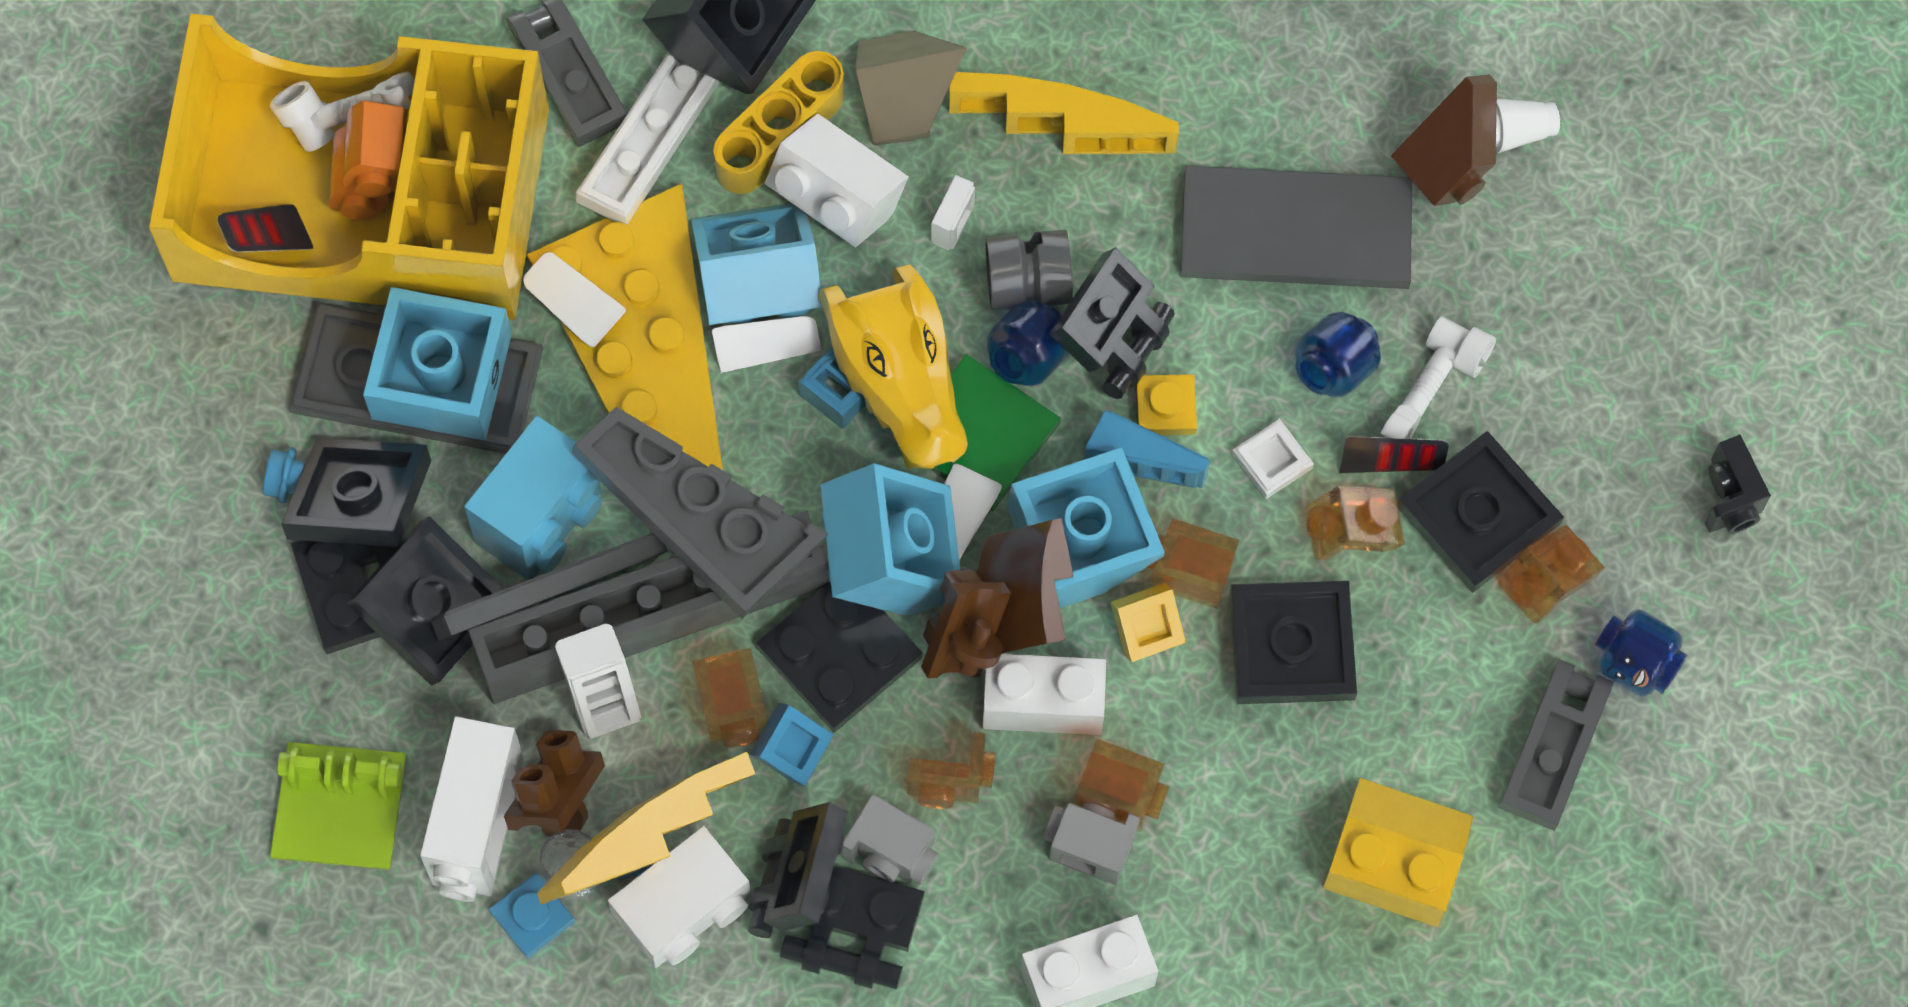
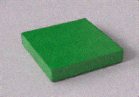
(1000, 425)

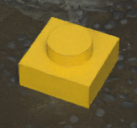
(1167, 404)
(1148, 622)

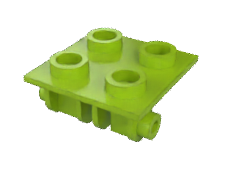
(338, 805)

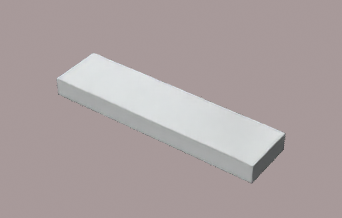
(646, 140)

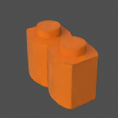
(367, 159)

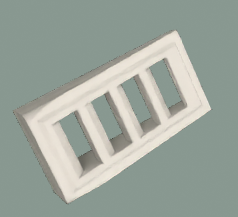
(597, 677)

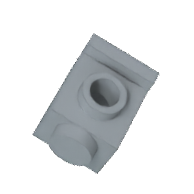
(1091, 840)
(891, 843)

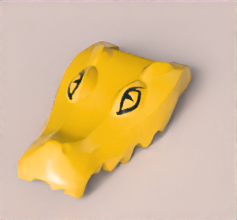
(897, 358)

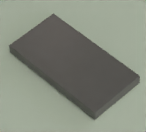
(1296, 227)
(338, 366)

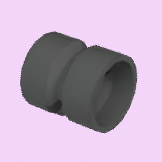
(1028, 269)

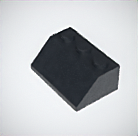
(727, 37)

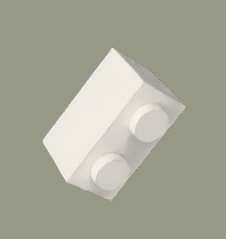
(836, 180)
(1045, 694)
(681, 899)
(1091, 967)

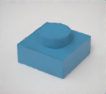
(791, 744)
(527, 920)

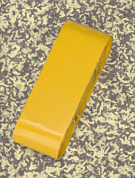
(783, 99)

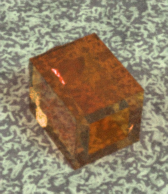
(1195, 562)
(731, 697)
(1123, 783)

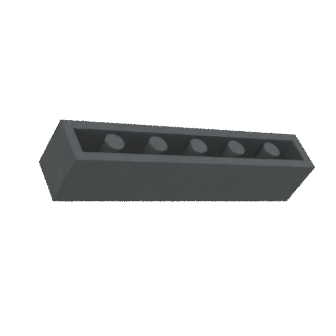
(641, 606)

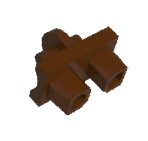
(965, 630)
(554, 789)

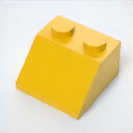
(1399, 852)

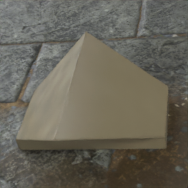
(904, 83)

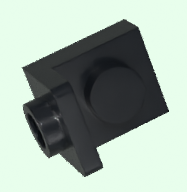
(1736, 476)

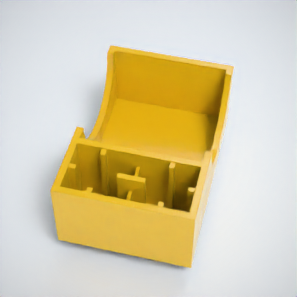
(459, 195)

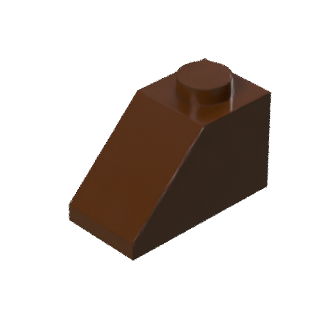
(1454, 144)

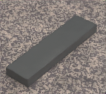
(547, 585)

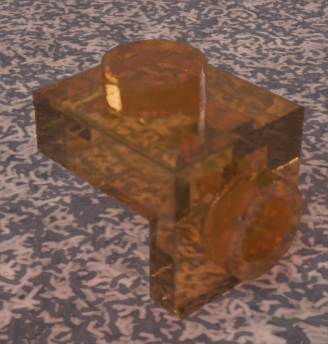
(1354, 521)
(1550, 573)
(944, 782)

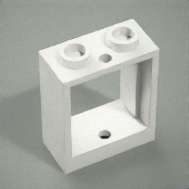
(469, 809)

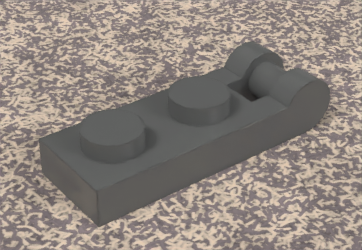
(569, 71)
(1555, 747)

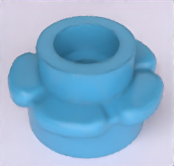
(282, 474)

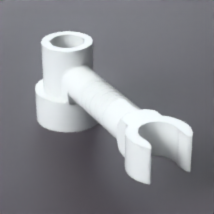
(312, 119)
(1453, 349)

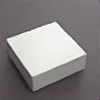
(953, 213)
(1272, 459)

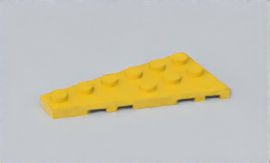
(656, 352)

